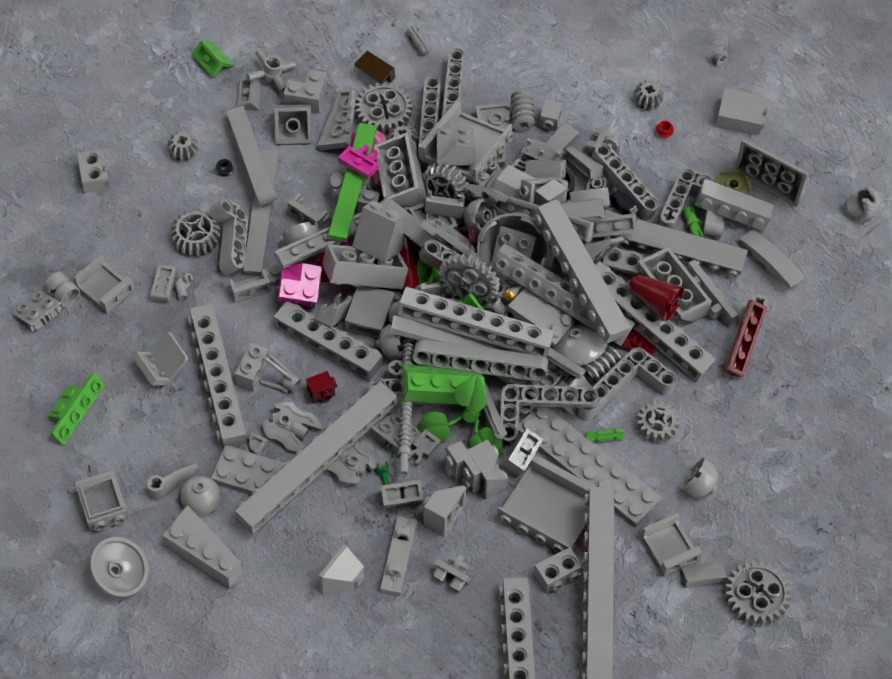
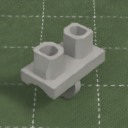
(603, 136)
(444, 569)

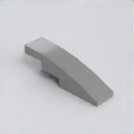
(774, 260)

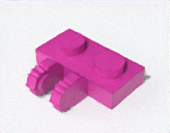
(359, 162)

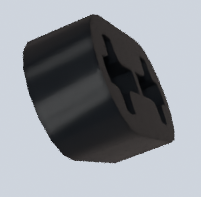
(623, 203)

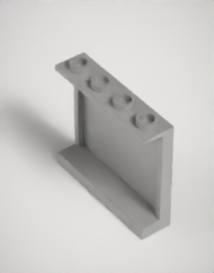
(488, 141)
(547, 505)

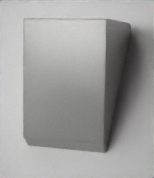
(550, 192)

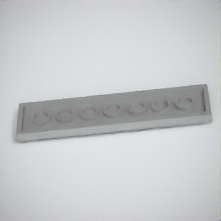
(590, 463)

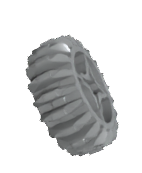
(438, 176)
(197, 238)

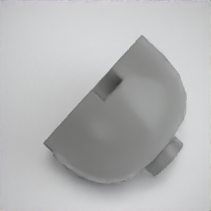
(479, 213)
(299, 232)
(390, 344)
(701, 479)
(201, 495)

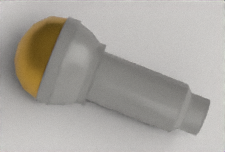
(511, 293)

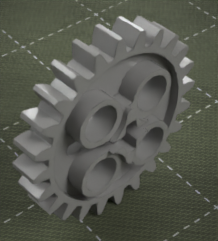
(395, 102)
(469, 276)
(747, 604)

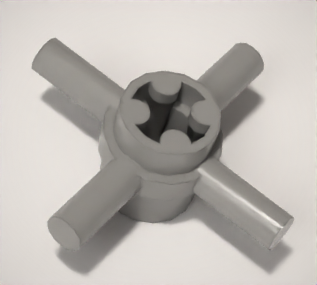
(271, 70)

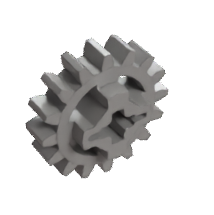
(658, 421)

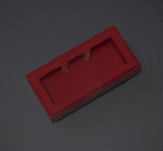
(636, 340)

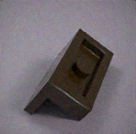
(375, 67)

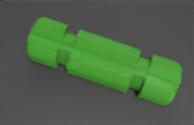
(605, 435)

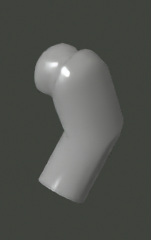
(182, 284)

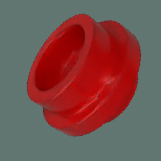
(664, 129)

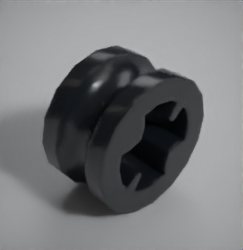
(224, 162)

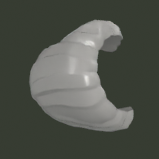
(864, 204)

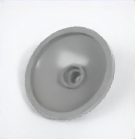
(581, 345)
(125, 559)

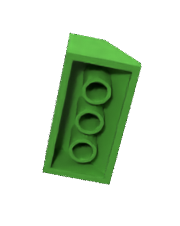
(432, 383)

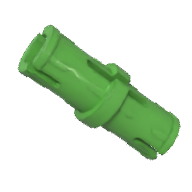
(692, 223)

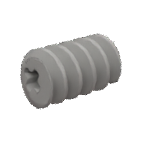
(522, 111)
(603, 364)

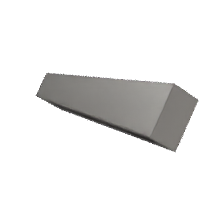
(583, 163)

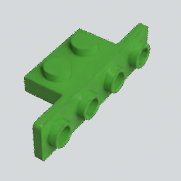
(73, 407)

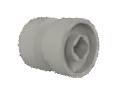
(61, 289)

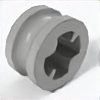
(719, 56)

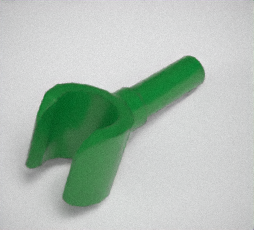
(383, 472)

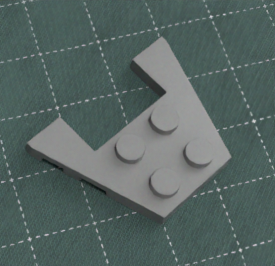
(446, 233)

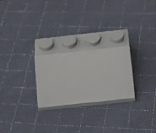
(772, 173)

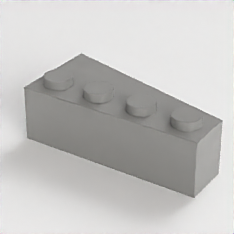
(201, 547)

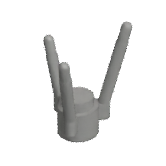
(289, 380)

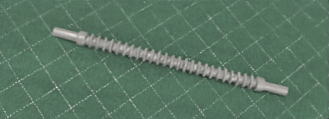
(404, 450)

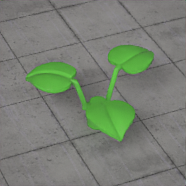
(469, 394)

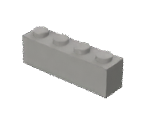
(734, 205)

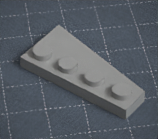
(340, 122)

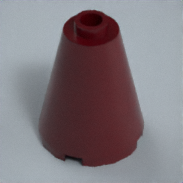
(657, 295)

